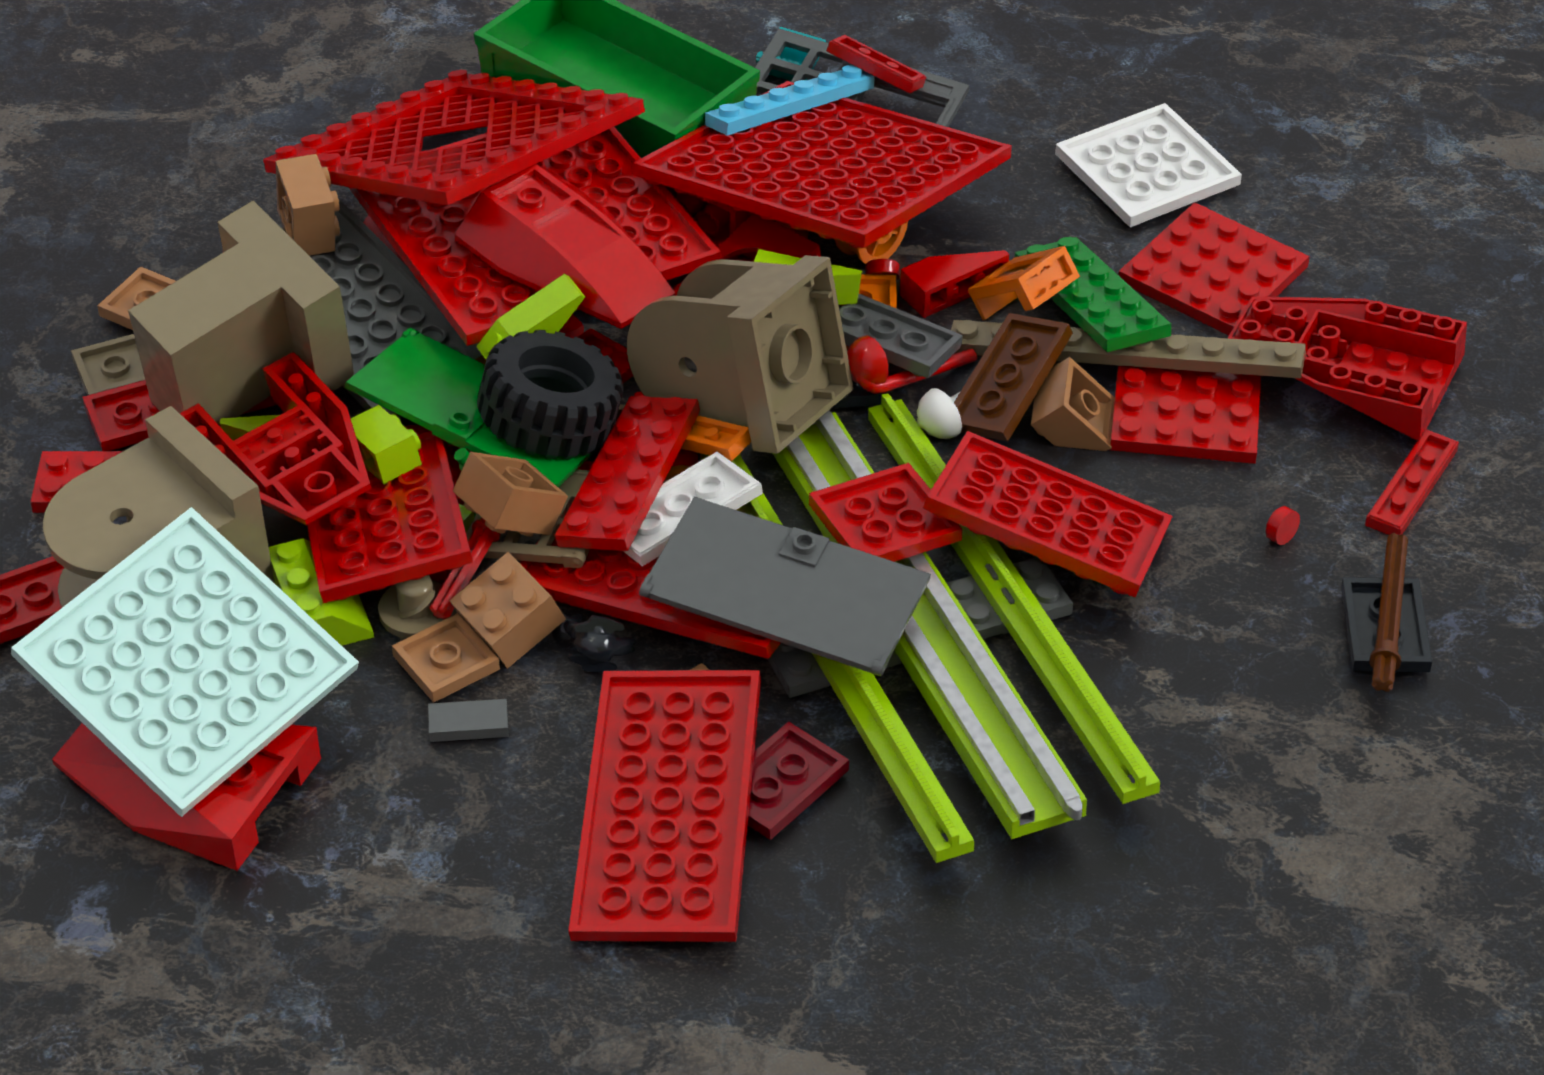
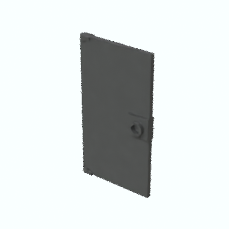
(786, 585)

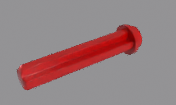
(459, 578)

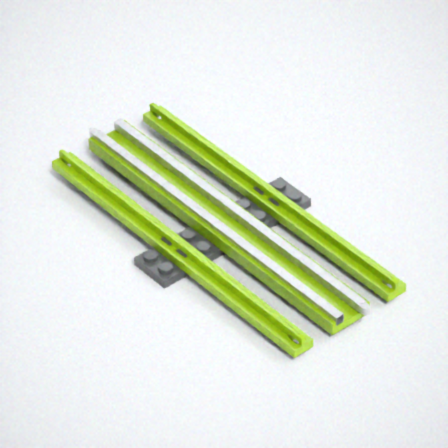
(955, 666)

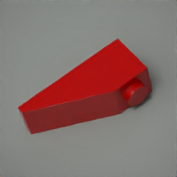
(945, 279)

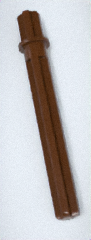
(1385, 656)

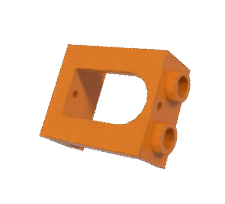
(1044, 276)

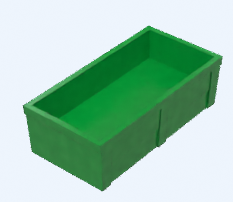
(619, 52)

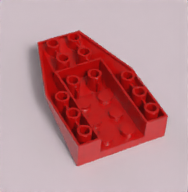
(1365, 353)
(221, 823)

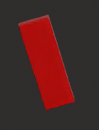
(876, 63)

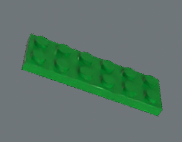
(1104, 302)

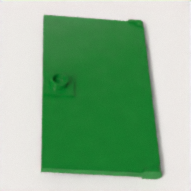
(441, 394)

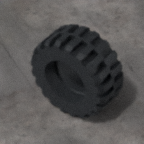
(549, 394)

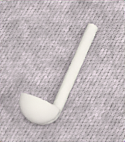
(939, 414)

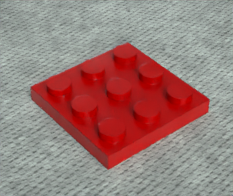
(884, 514)

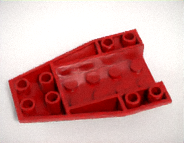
(547, 227)

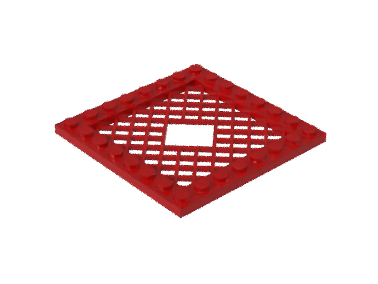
(523, 123)

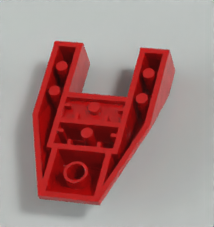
(303, 458)

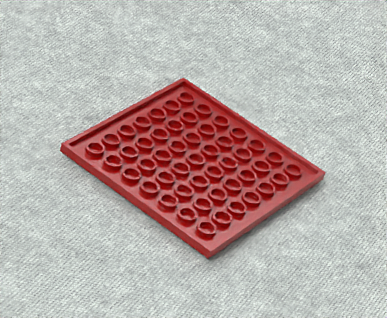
(828, 169)
(475, 293)

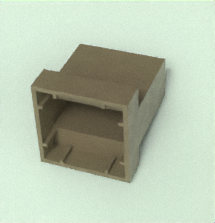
(237, 315)

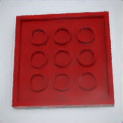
(1212, 267)
(1186, 413)

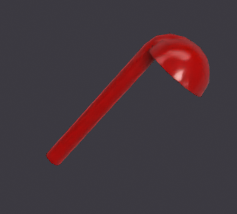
(870, 366)

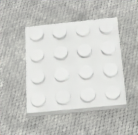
(1148, 164)

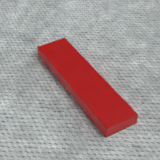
(1412, 483)

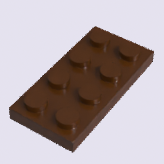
(1010, 375)

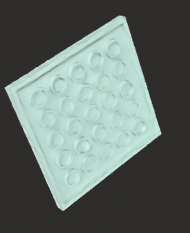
(185, 660)

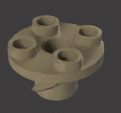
(406, 607)

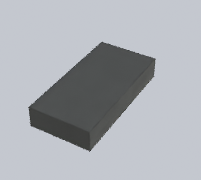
(468, 720)

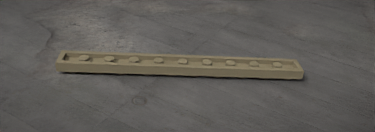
(1172, 352)

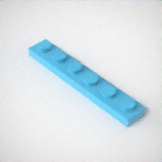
(789, 100)

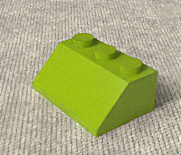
(297, 578)

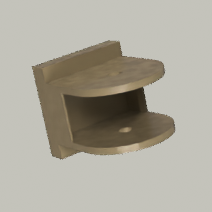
(760, 341)
(152, 489)

